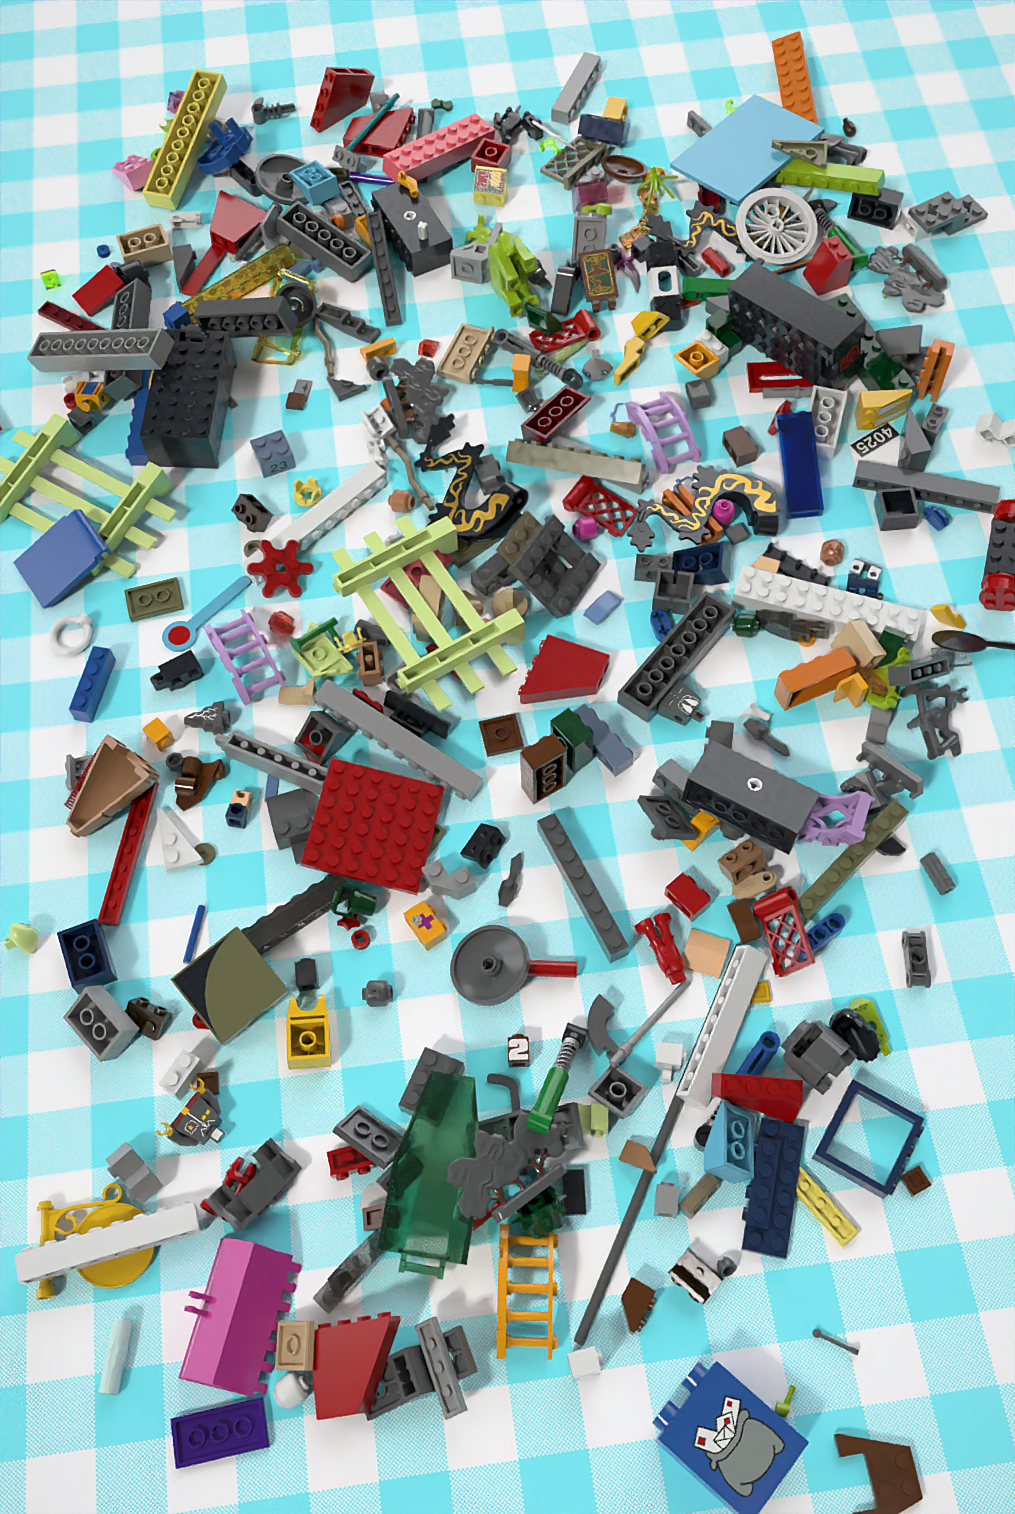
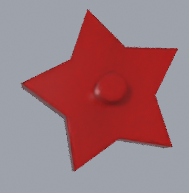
(348, 923)

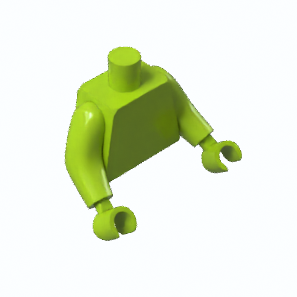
(891, 698)

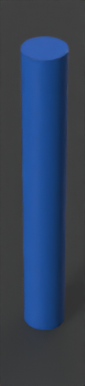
(194, 934)

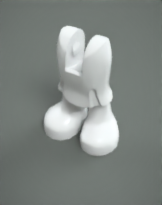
(70, 380)

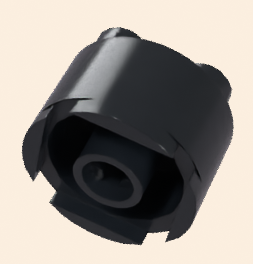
(131, 270)

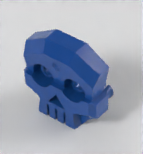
(225, 148)

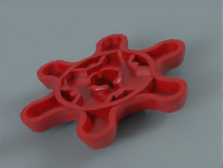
(275, 579)

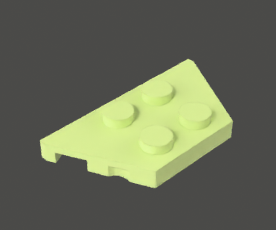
(321, 657)

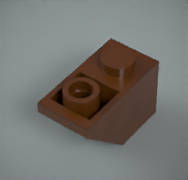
(634, 1302)

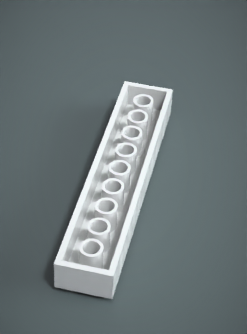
(814, 603)

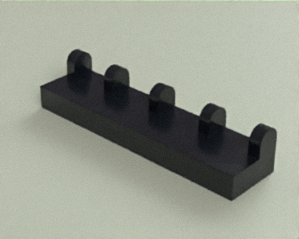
(795, 568)

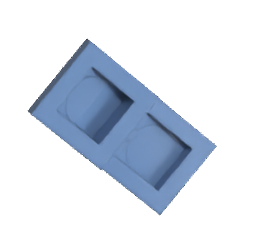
(600, 608)

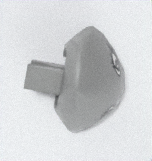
(596, 367)

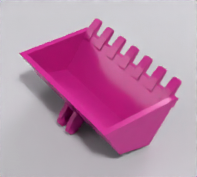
(237, 1317)

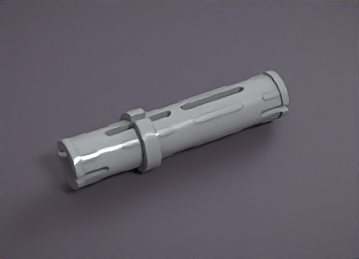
(787, 392)

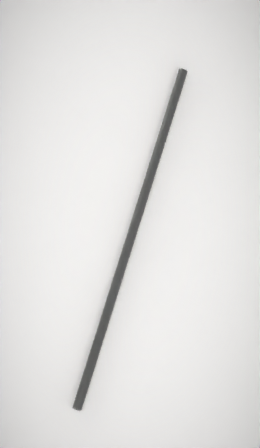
(634, 1206)

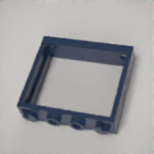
(852, 1174)

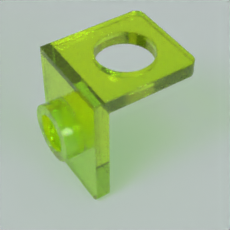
(50, 279)

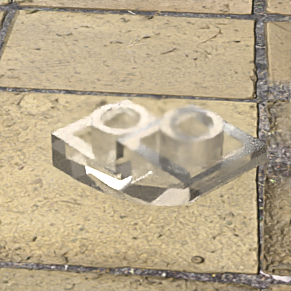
(956, 659)

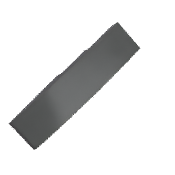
(350, 325)

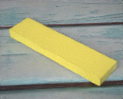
(824, 1209)

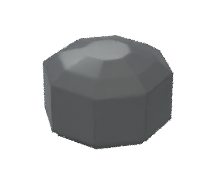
(174, 761)

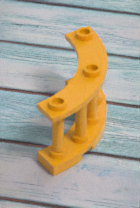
(506, 1287)

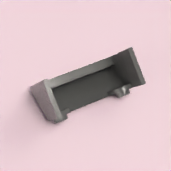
(904, 346)

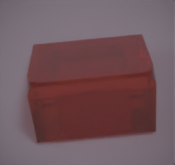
(428, 347)

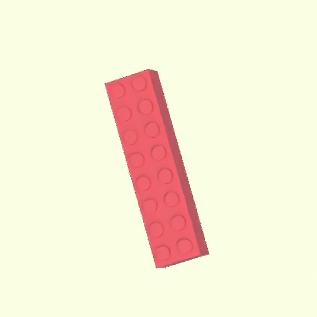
(438, 148)

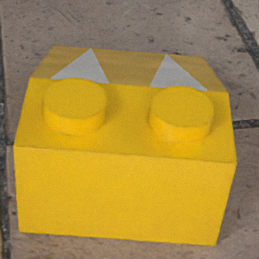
(880, 407)

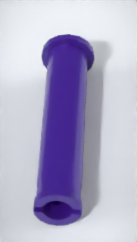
(371, 179)

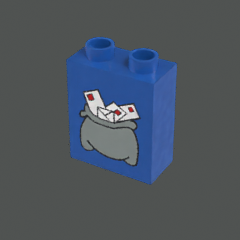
(729, 1439)

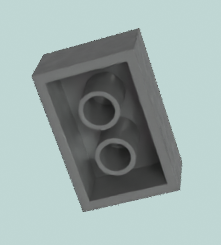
(428, 1061)

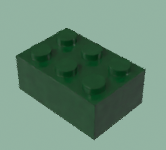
(574, 737)

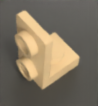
(299, 695)

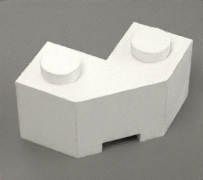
(993, 429)

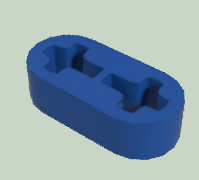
(656, 626)

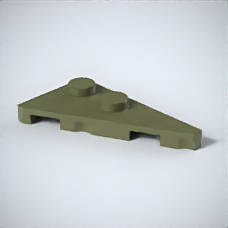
(809, 151)

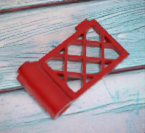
(582, 325)
(580, 496)
(771, 908)

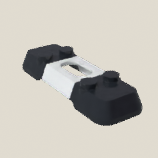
(659, 258)

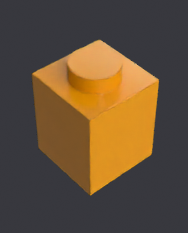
(158, 734)

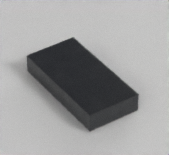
(574, 1188)

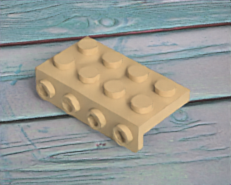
(466, 353)

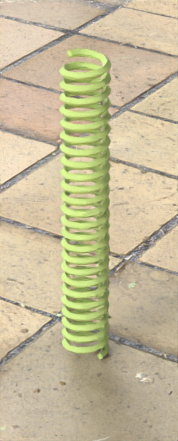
(565, 357)

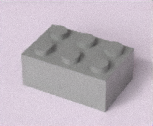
(100, 1023)

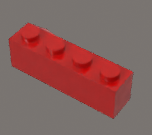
(769, 1095)

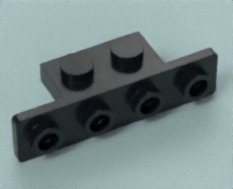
(415, 717)

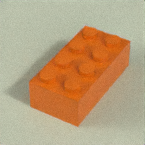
(813, 678)

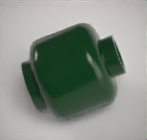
(745, 625)

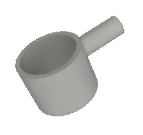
(377, 100)

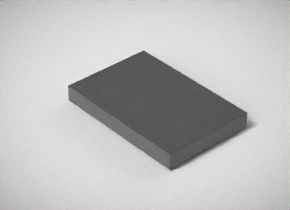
(369, 1136)

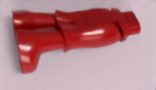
(664, 948)

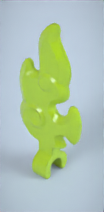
(480, 232)

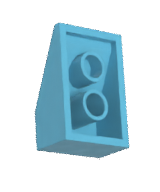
(315, 182)
(731, 1145)

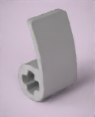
(878, 725)

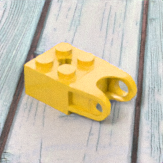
(304, 1028)

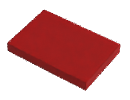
(98, 290)

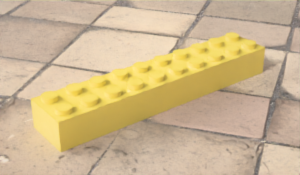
(185, 139)

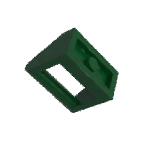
(542, 319)

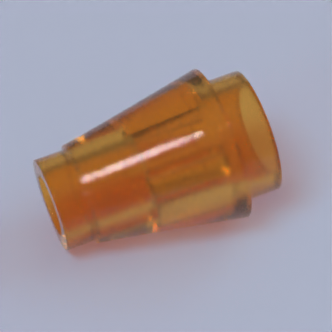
(624, 429)

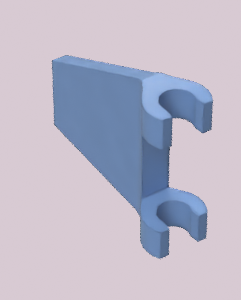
(302, 269)

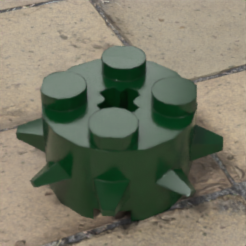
(542, 1213)

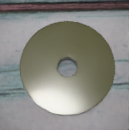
(209, 850)

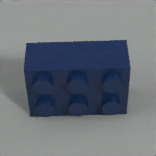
(603, 129)
(87, 955)

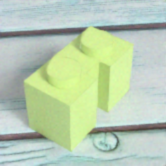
(593, 1119)

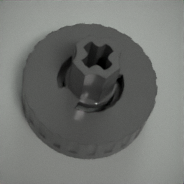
(307, 298)

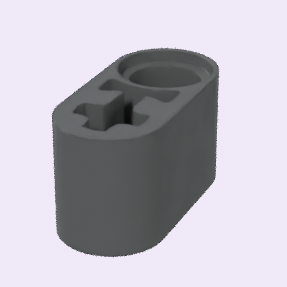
(697, 394)

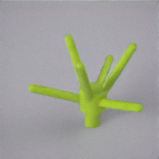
(655, 179)

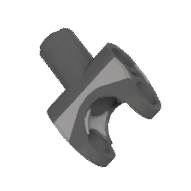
(878, 789)

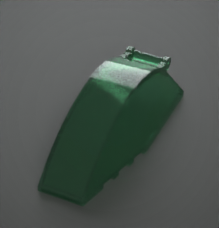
(420, 1204)

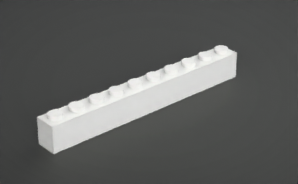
(325, 513)

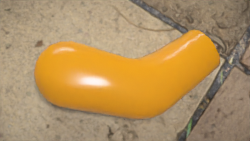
(409, 183)

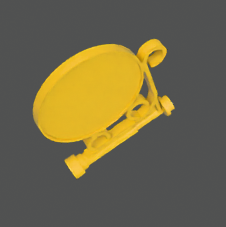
(108, 1274)

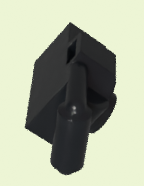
(532, 130)

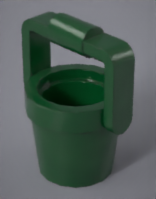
(358, 902)

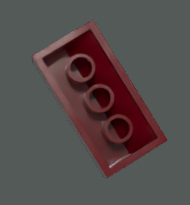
(553, 414)

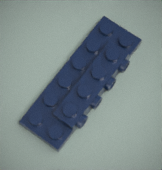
(772, 1189)

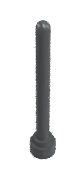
(254, 236)

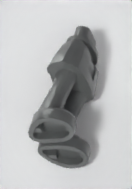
(850, 152)

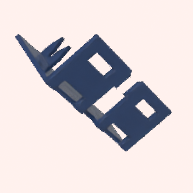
(865, 584)

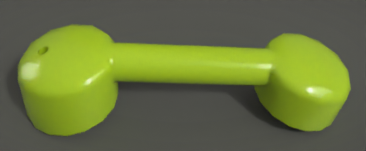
(600, 208)

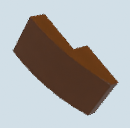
(743, 920)

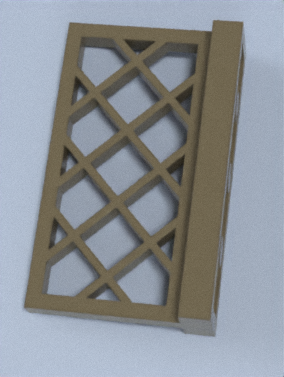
(581, 167)

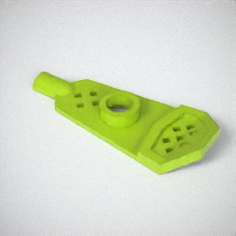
(871, 1017)

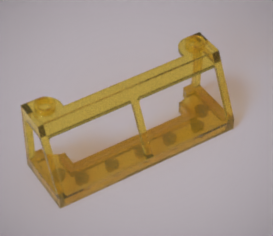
(261, 341)

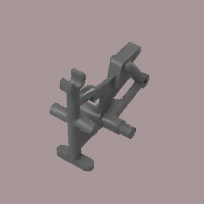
(927, 719)

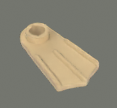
(754, 885)

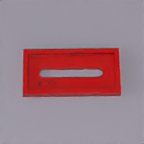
(769, 369)

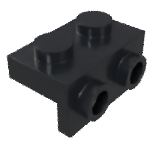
(483, 845)

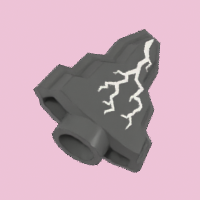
(210, 718)

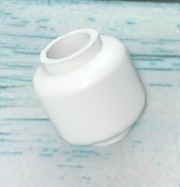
(291, 1390)

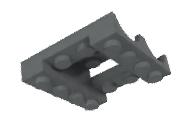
(560, 585)

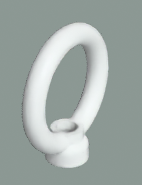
(83, 621)

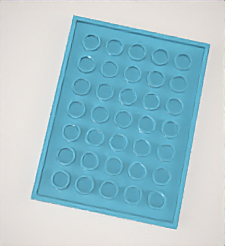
(738, 153)

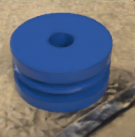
(103, 251)

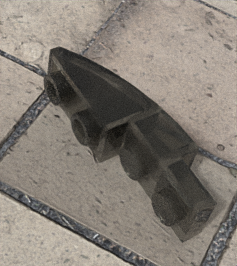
(784, 626)
(349, 1273)

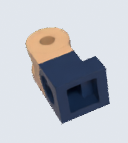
(239, 809)

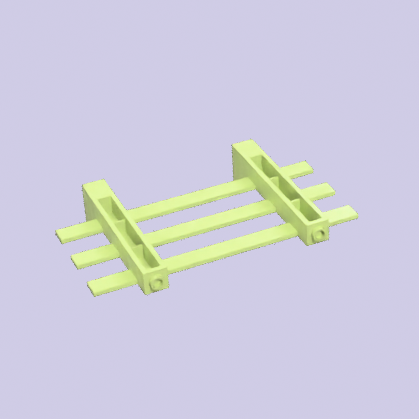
(115, 525)
(451, 654)

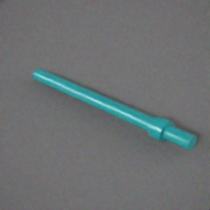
(388, 105)

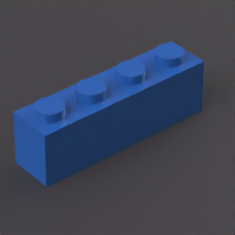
(92, 684)

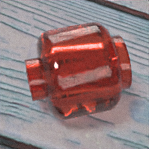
(281, 624)

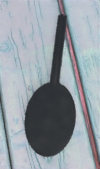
(966, 642)

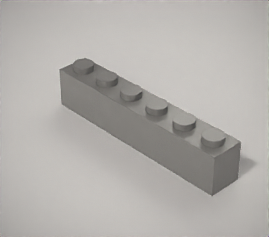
(576, 88)

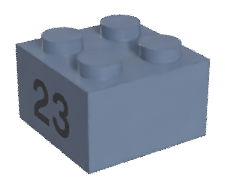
(273, 453)

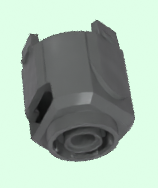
(815, 1052)

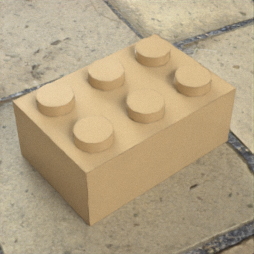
(146, 244)
(435, 600)

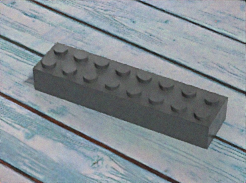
(129, 312)
(676, 656)

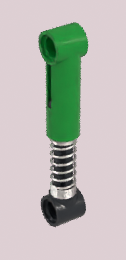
(860, 259)
(556, 1080)

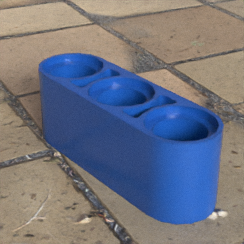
(824, 929)

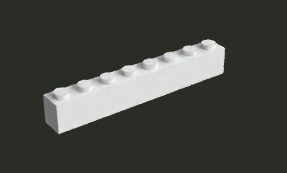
(722, 1025)
(107, 1243)

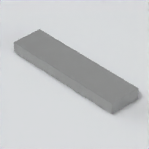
(441, 1368)

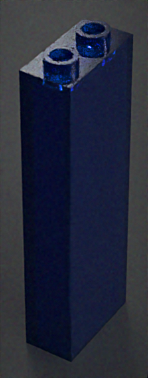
(799, 465)

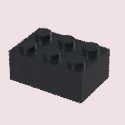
(876, 210)

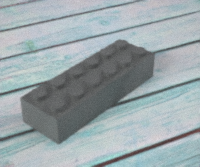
(324, 241)
(247, 316)

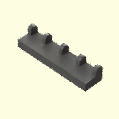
(891, 769)

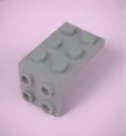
(273, 238)

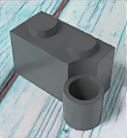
(489, 475)

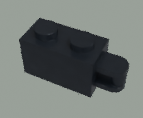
(177, 672)

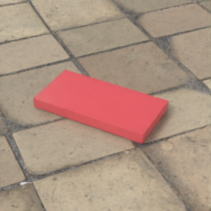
(414, 572)

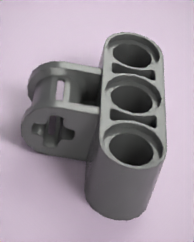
(563, 290)

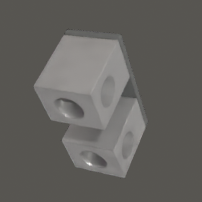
(859, 565)

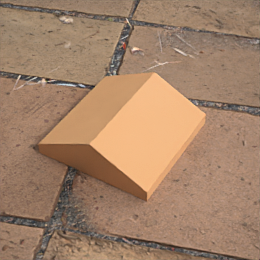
(705, 953)

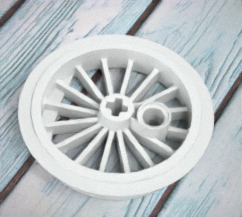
(774, 227)

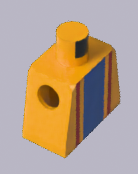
(90, 396)

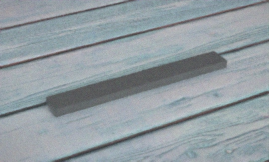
(383, 269)

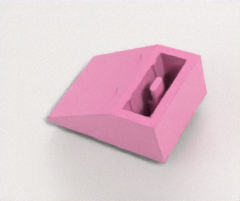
(133, 171)

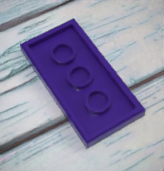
(219, 1433)

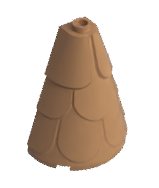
(109, 786)

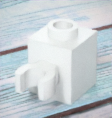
(669, 1057)

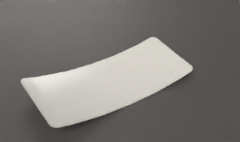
(594, 344)

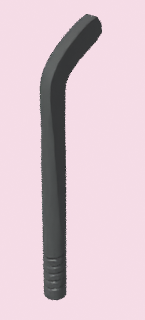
(514, 1093)

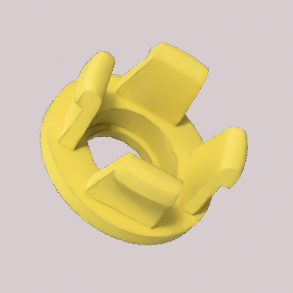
(301, 488)
(350, 641)

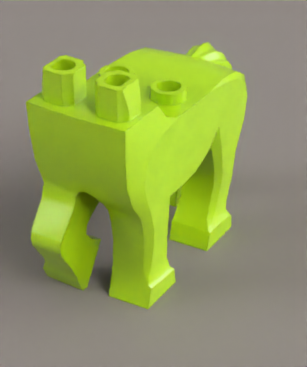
(509, 270)

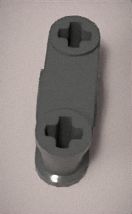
(916, 972)

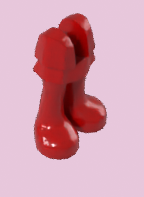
(233, 1176)

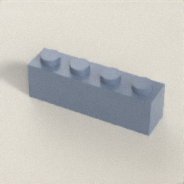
(606, 745)

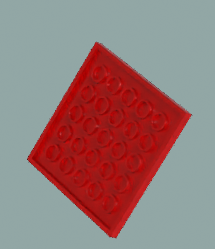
(373, 826)

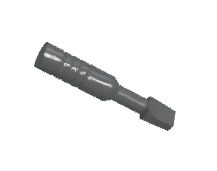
(496, 382)

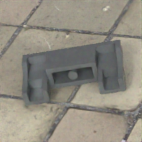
(256, 1194)

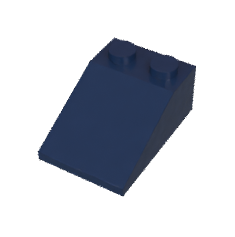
(707, 562)

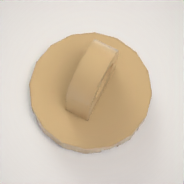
(509, 599)

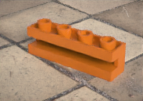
(935, 369)
(683, 503)

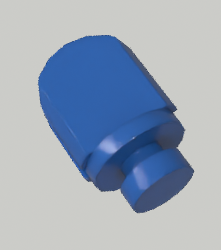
(936, 517)

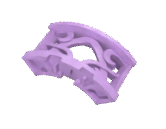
(848, 831)

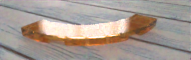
(641, 229)

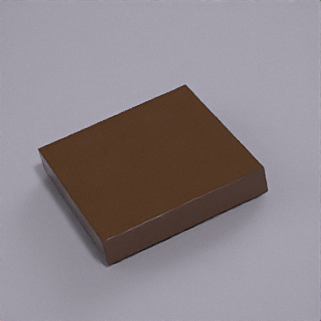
(501, 735)

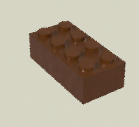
(543, 768)

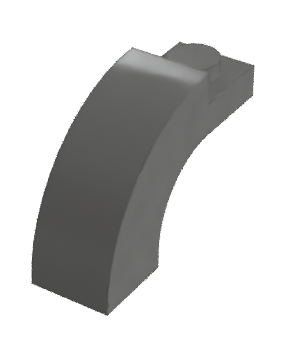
(598, 1037)

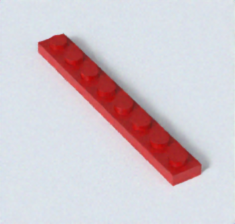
(127, 857)

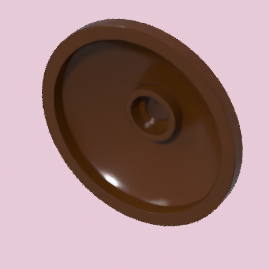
(624, 168)

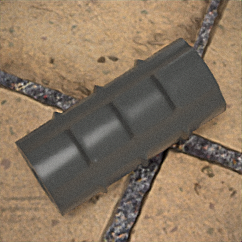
(372, 632)
(937, 873)

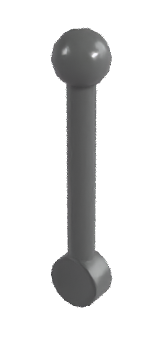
(817, 1334)

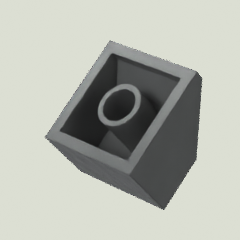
(329, 730)
(618, 1092)

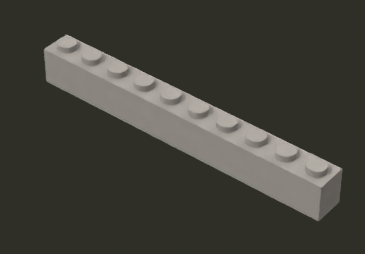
(399, 740)

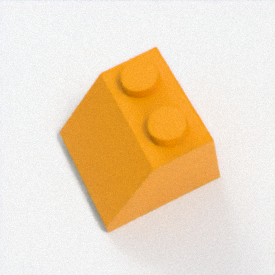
(698, 360)

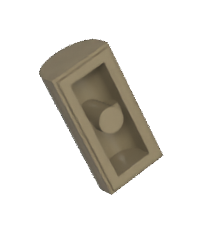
(698, 1195)

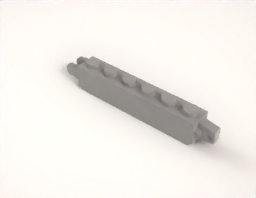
(273, 761)

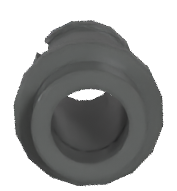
(615, 250)

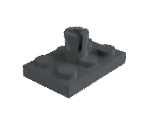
(667, 818)

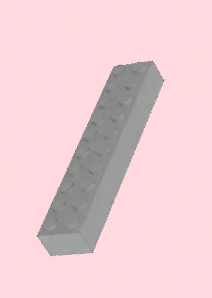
(101, 350)

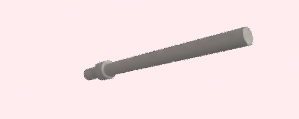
(625, 1048)

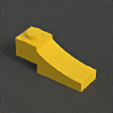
(632, 352)

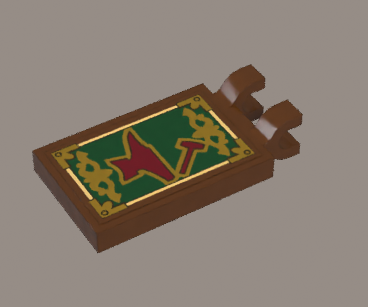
(598, 278)

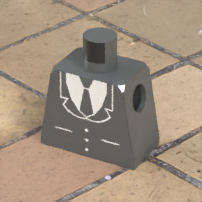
(681, 705)

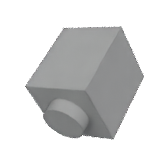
(666, 1200)

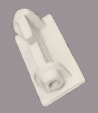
(185, 220)

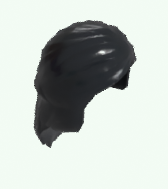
(857, 1033)

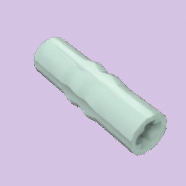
(115, 1357)

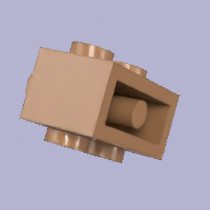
(369, 660)
(742, 862)

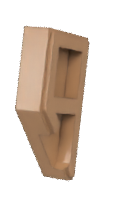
(637, 1156)

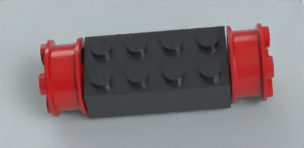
(999, 569)

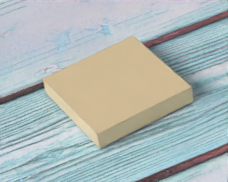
(295, 1345)

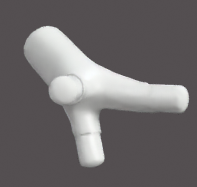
(756, 712)

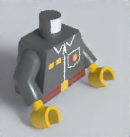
(197, 1120)

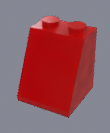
(828, 266)

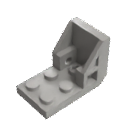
(588, 233)
(468, 261)

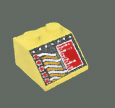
(490, 186)

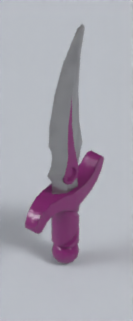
(629, 269)

